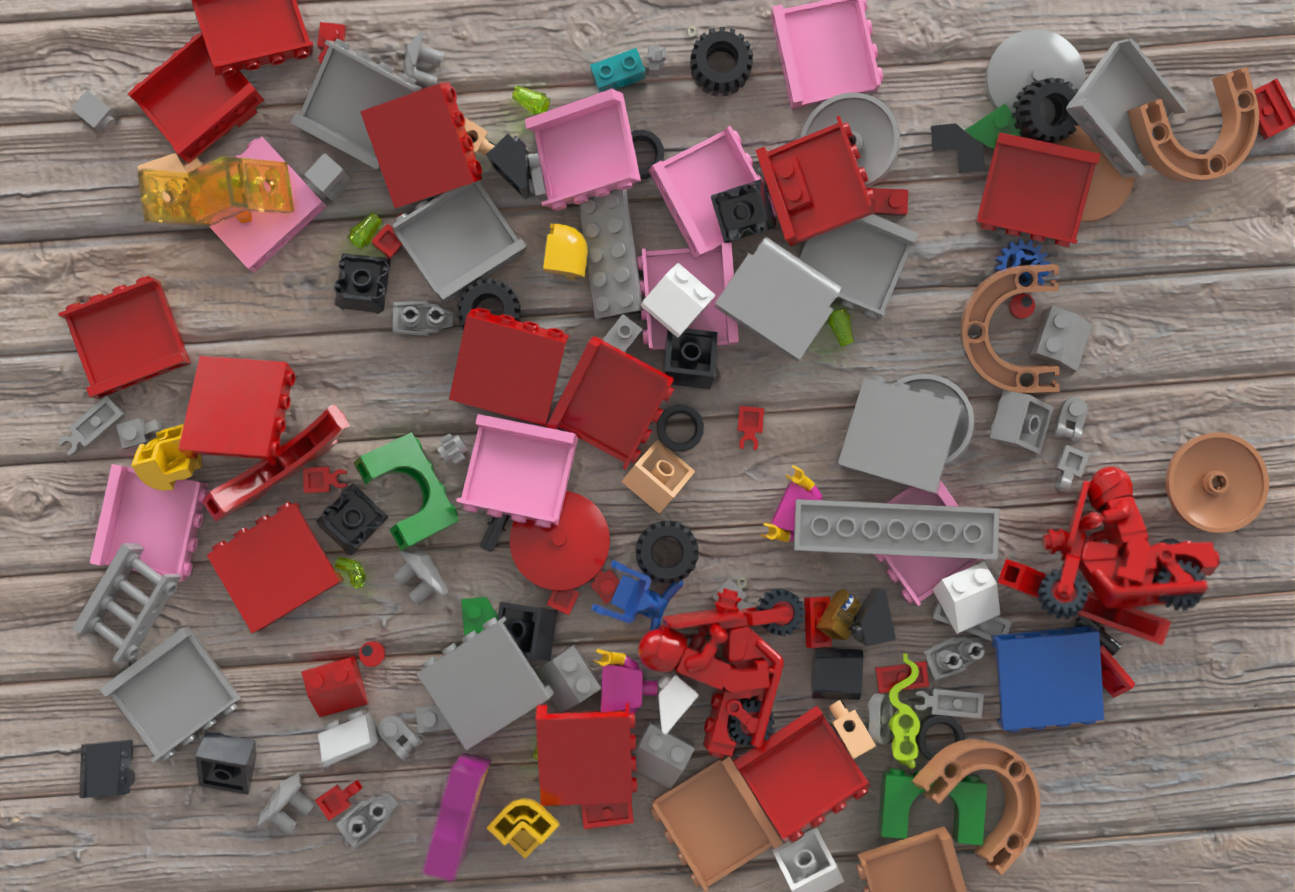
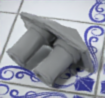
(416, 51)
(420, 318)
(420, 564)
(953, 656)
(286, 793)
(366, 819)

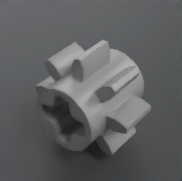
(452, 448)

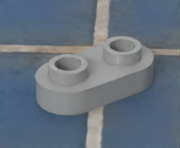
(879, 715)

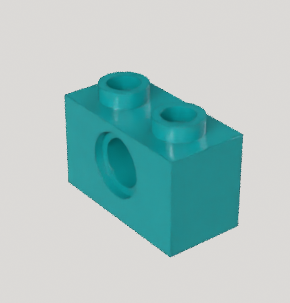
(618, 71)

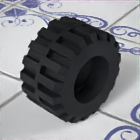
(724, 42)
(1029, 115)
(484, 290)
(685, 564)

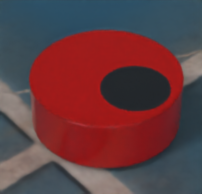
(1021, 306)
(372, 653)

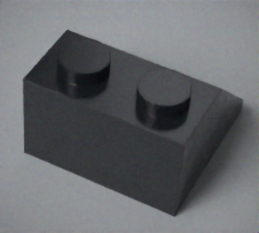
(512, 163)
(691, 358)
(874, 620)
(530, 628)
(226, 762)

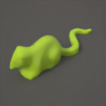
(904, 722)

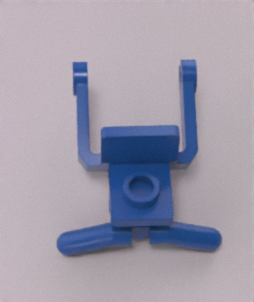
(637, 598)

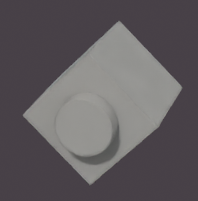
(95, 112)

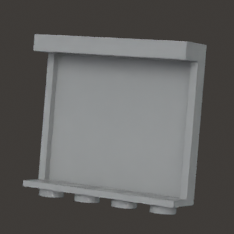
(1118, 84)
(342, 89)
(457, 239)
(862, 260)
(900, 434)
(483, 683)
(173, 693)

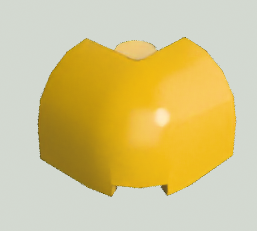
(565, 252)
(161, 462)
(523, 825)

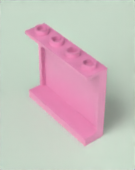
(826, 50)
(585, 149)
(695, 175)
(268, 232)
(711, 269)
(518, 471)
(155, 519)
(922, 573)

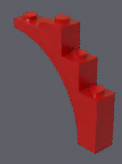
(260, 478)
(1126, 620)

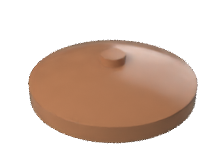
(1107, 187)
(1217, 482)

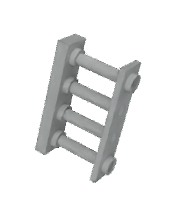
(104, 600)

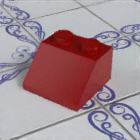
(335, 686)

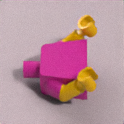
(782, 524)
(622, 682)

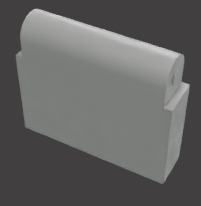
(779, 299)

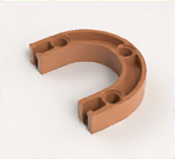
(1232, 147)
(979, 312)
(1019, 786)

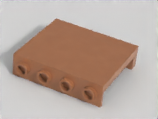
(715, 822)
(913, 865)

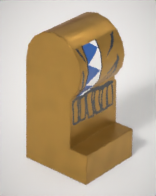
(839, 615)

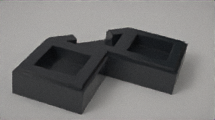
(952, 137)

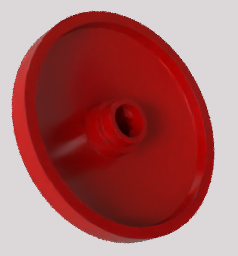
(566, 553)

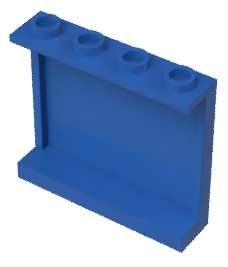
(1049, 678)

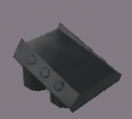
(743, 211)
(362, 283)
(351, 519)
(837, 673)
(106, 769)

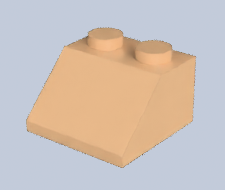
(658, 476)

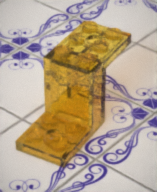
(215, 191)

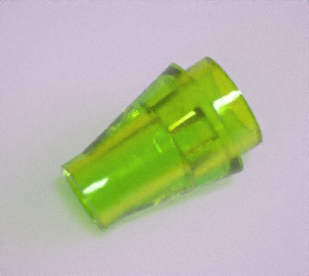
(532, 100)
(364, 231)
(840, 324)

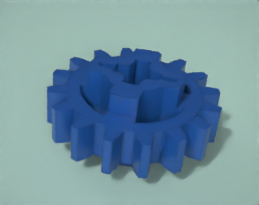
(1018, 257)

